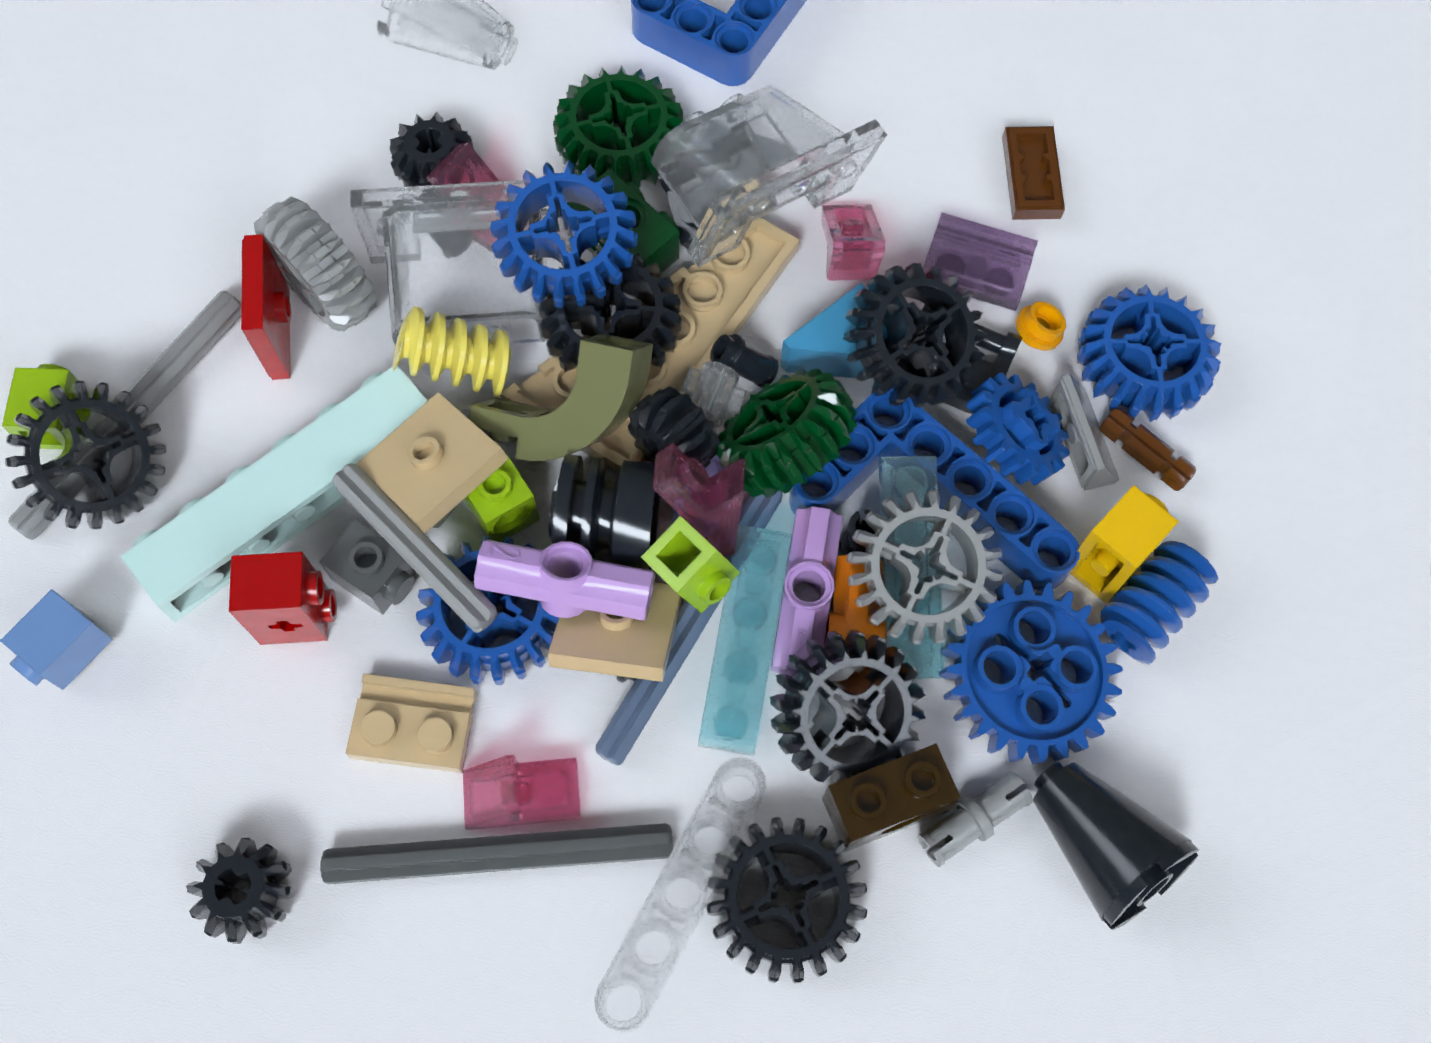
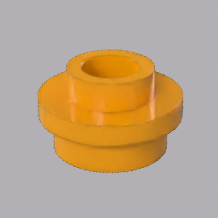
(1041, 326)

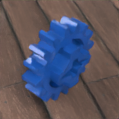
(1017, 429)

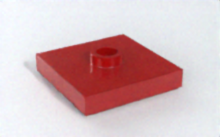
(265, 307)

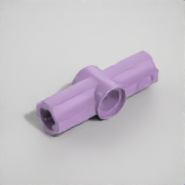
(813, 562)
(564, 579)

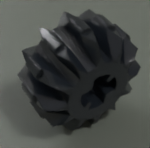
(424, 147)
(675, 419)
(237, 917)

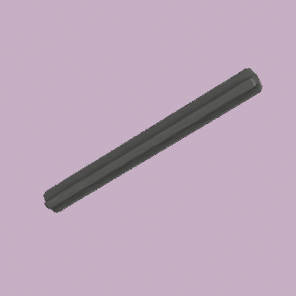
(496, 853)

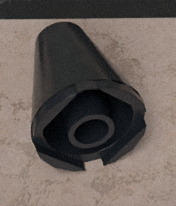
(1110, 842)

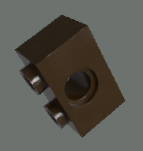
(890, 797)

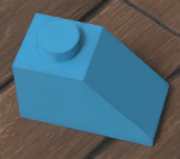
(821, 342)

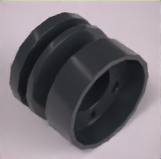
(604, 513)

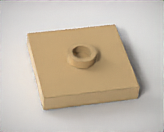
(432, 462)
(617, 643)

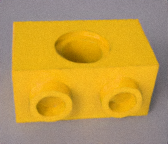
(1122, 542)

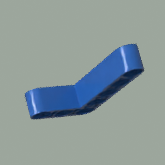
(711, 41)
(955, 464)

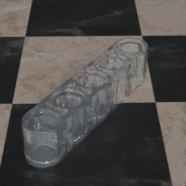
(684, 862)

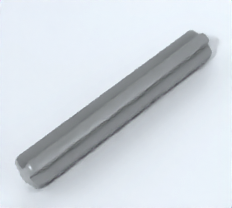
(415, 548)

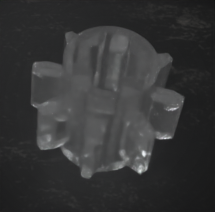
(714, 390)

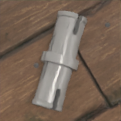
(975, 819)

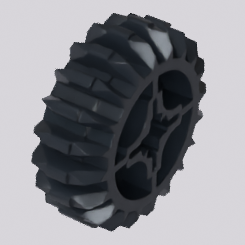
(653, 323)
(942, 363)
(75, 431)
(831, 726)
(798, 926)

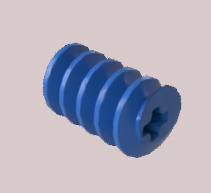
(1156, 599)

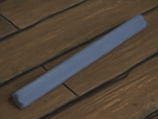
(646, 694)

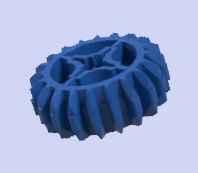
(544, 241)
(1134, 366)
(468, 653)

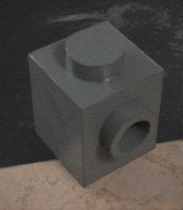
(368, 568)

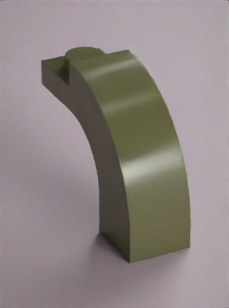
(605, 392)

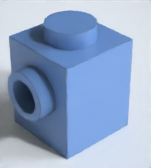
(54, 642)

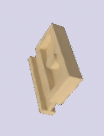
(412, 723)

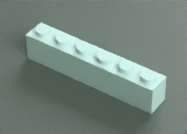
(269, 499)

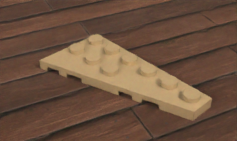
(713, 303)

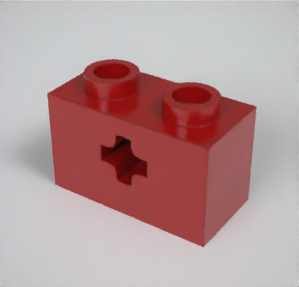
(280, 598)

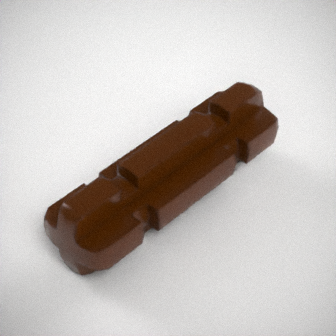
(1148, 449)

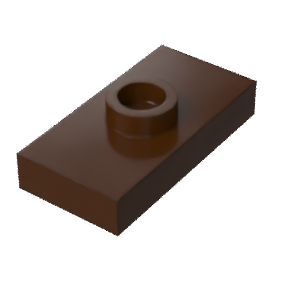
(1033, 173)

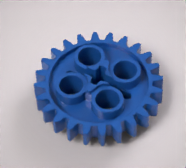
(1001, 707)

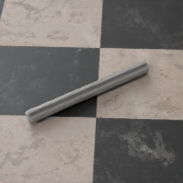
(149, 391)

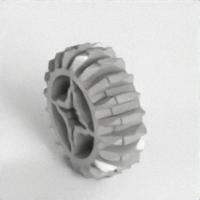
(317, 264)
(950, 577)

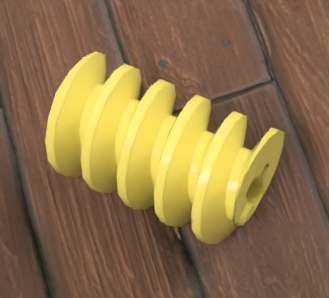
(453, 350)

